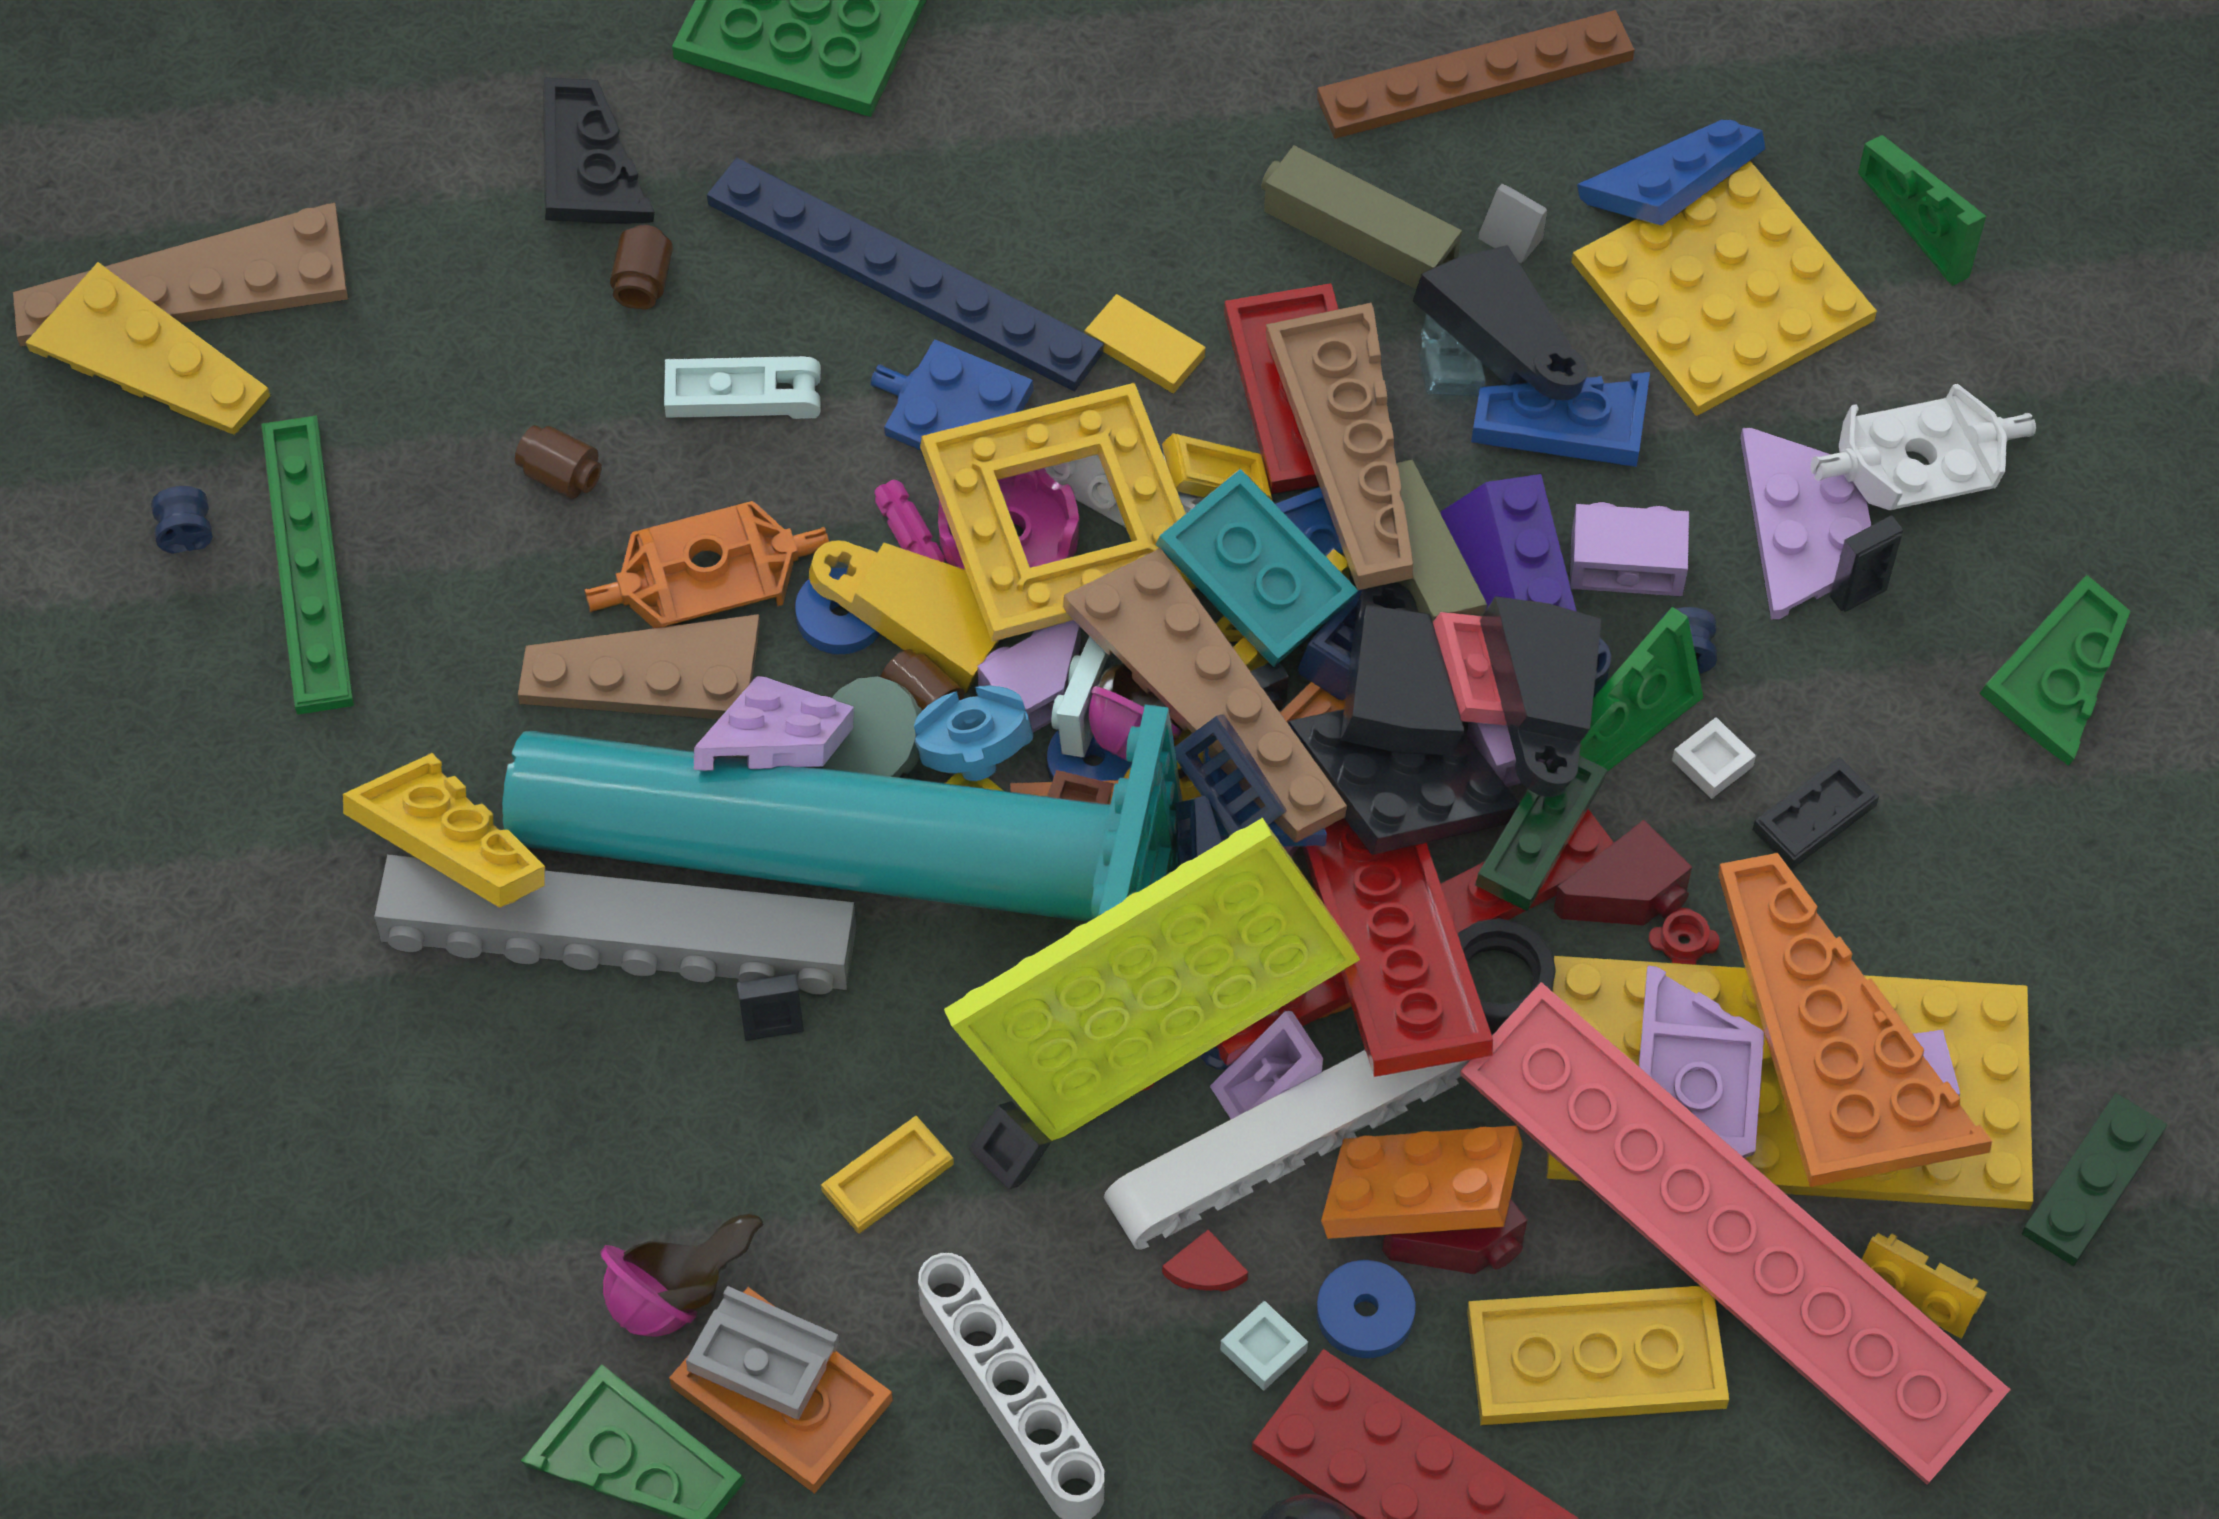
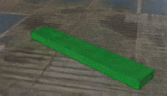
(307, 565)

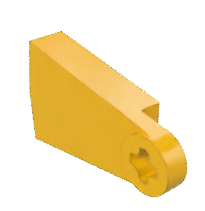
(910, 602)

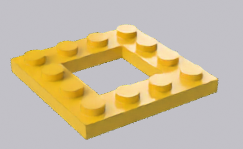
(974, 456)

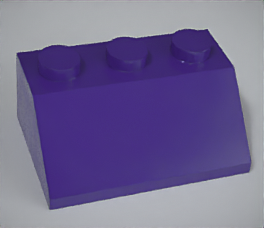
(1511, 541)

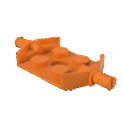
(671, 589)

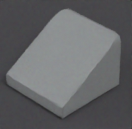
(1513, 222)

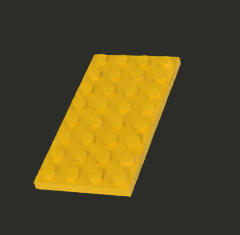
(1985, 1041)

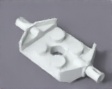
(1955, 435)

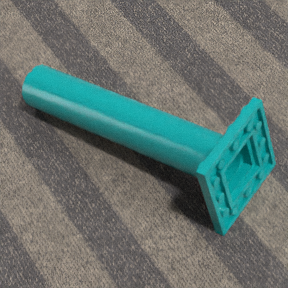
(852, 825)

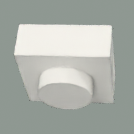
(1713, 758)

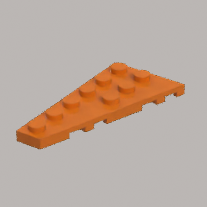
(1841, 1052)

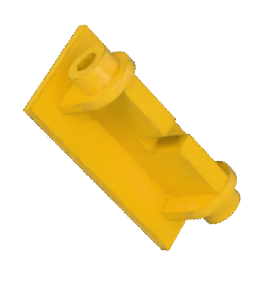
(1939, 1294)

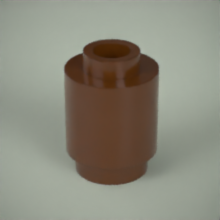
(641, 267)
(558, 461)
(920, 677)

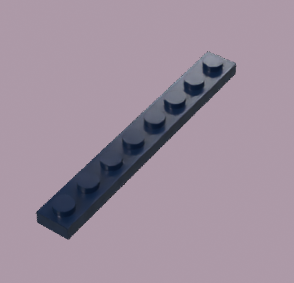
(906, 274)

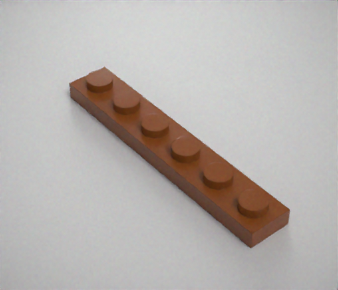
(1475, 74)

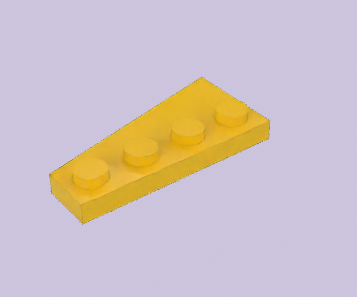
(131, 341)
(443, 828)

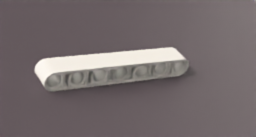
(1266, 1144)

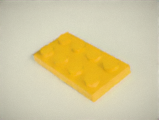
(1597, 1355)

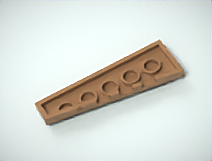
(230, 274)
(1342, 413)
(1183, 657)

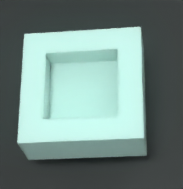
(1264, 1345)

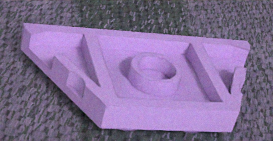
(1798, 518)
(777, 728)
(1703, 1058)

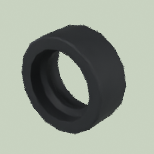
(1512, 938)

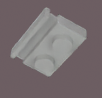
(762, 1352)

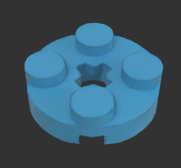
(972, 732)

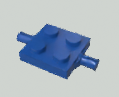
(948, 393)

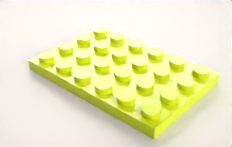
(1153, 982)

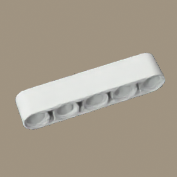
(1005, 1360)

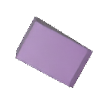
(1268, 1067)

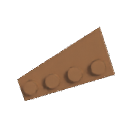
(649, 671)

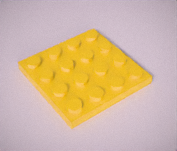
(1724, 290)

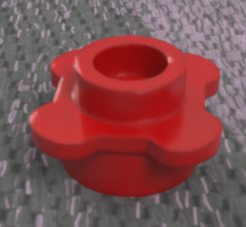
(1688, 924)

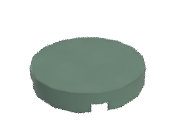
(881, 731)

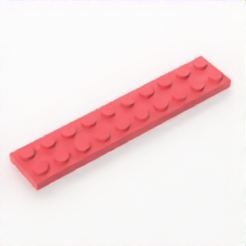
(1736, 1233)

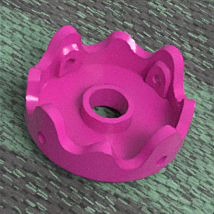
(1041, 509)

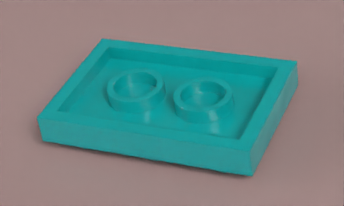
(1256, 567)

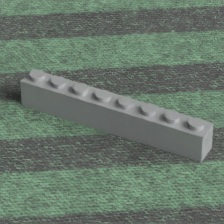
(624, 925)

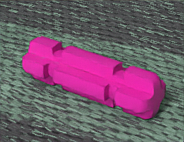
(905, 520)

